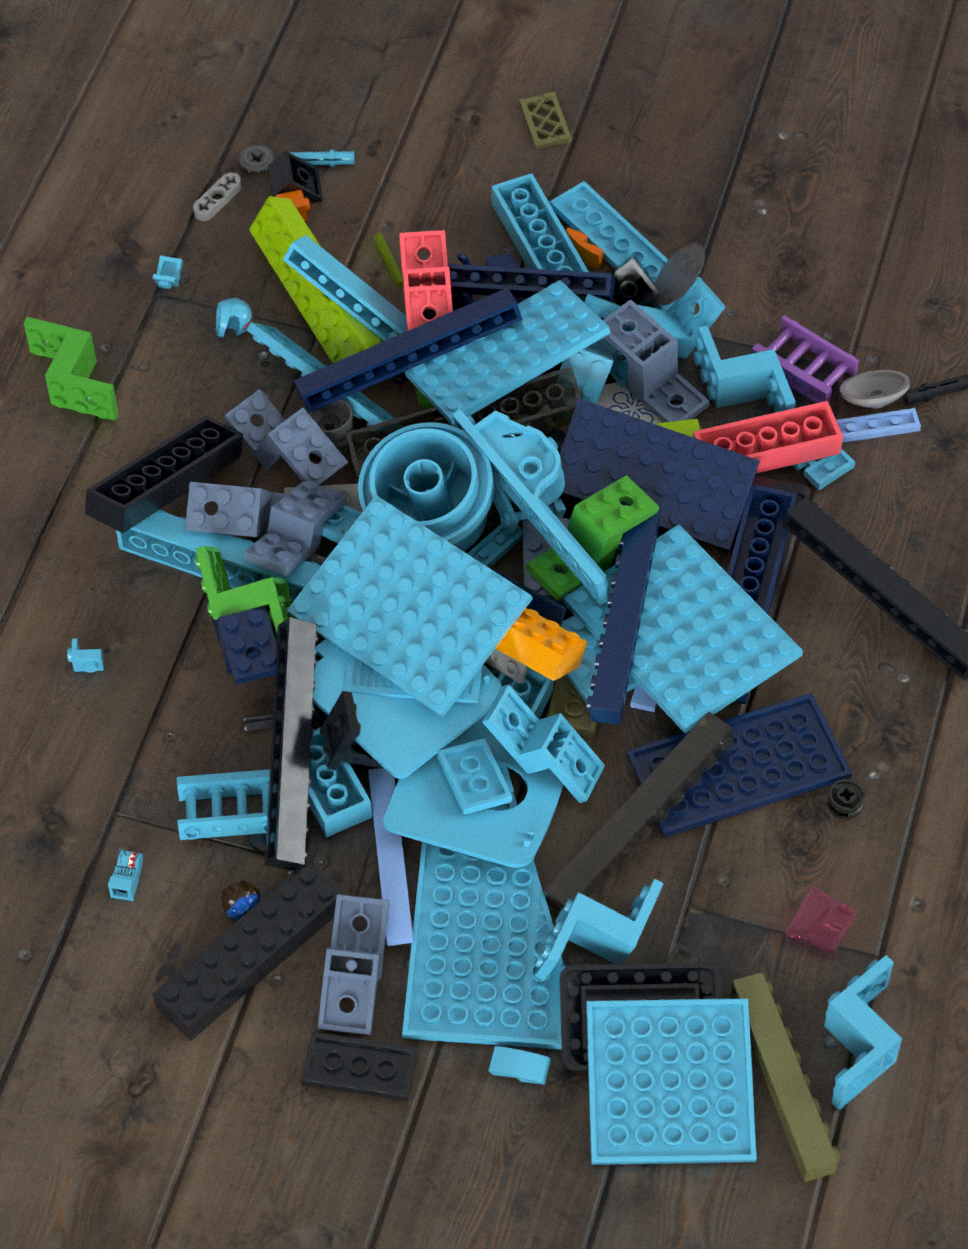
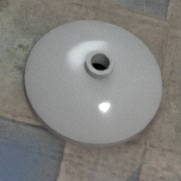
(875, 388)

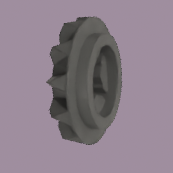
(259, 153)

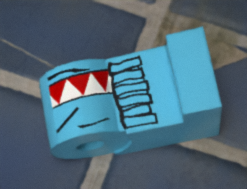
(126, 875)

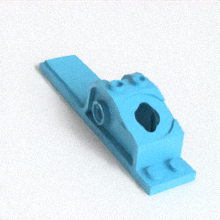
(533, 479)

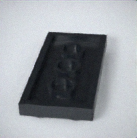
(359, 1066)

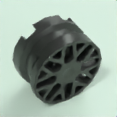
(846, 798)

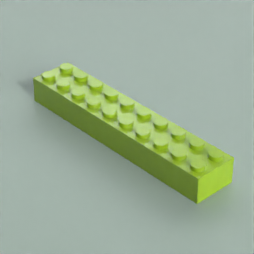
(335, 328)

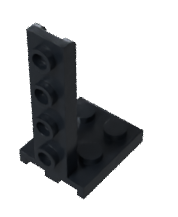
(340, 733)

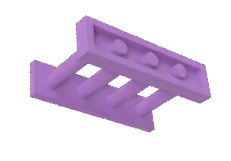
(802, 380)

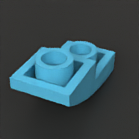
(520, 1065)

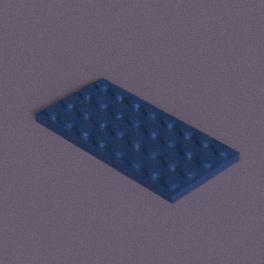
(686, 477)
(772, 758)

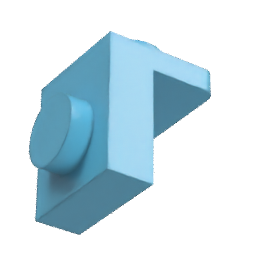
(168, 272)
(85, 660)

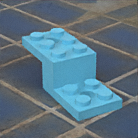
(543, 743)

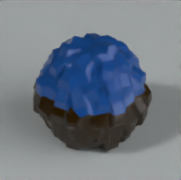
(239, 899)

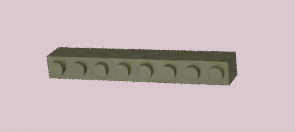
(785, 1079)

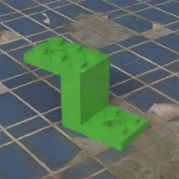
(71, 368)
(598, 528)
(223, 600)

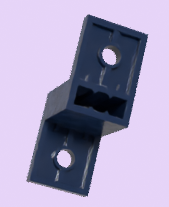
(247, 644)

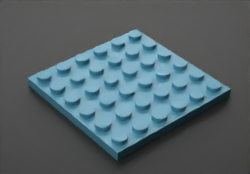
(670, 1081)

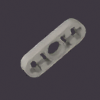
(214, 206)

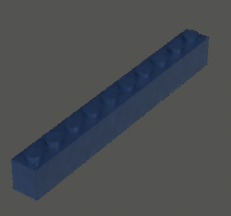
(408, 350)
(622, 622)

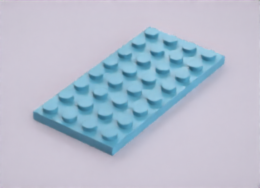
(475, 375)

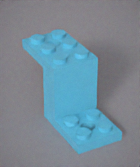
(679, 322)
(595, 361)
(741, 377)
(597, 928)
(862, 1031)

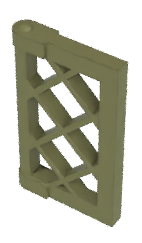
(551, 139)

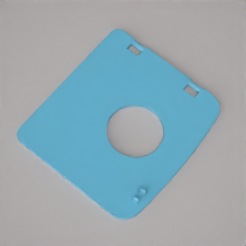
(394, 729)
(429, 812)

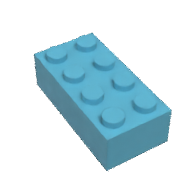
(335, 794)

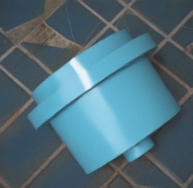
(433, 478)

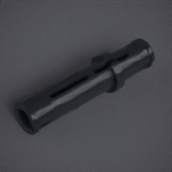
(929, 391)

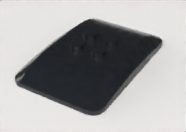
(624, 983)

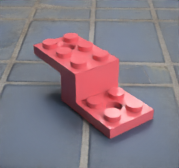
(425, 281)

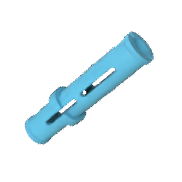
(327, 158)

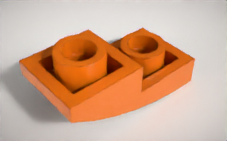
(588, 253)

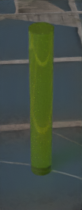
(389, 259)

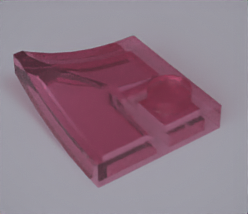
(821, 921)

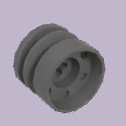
(335, 422)

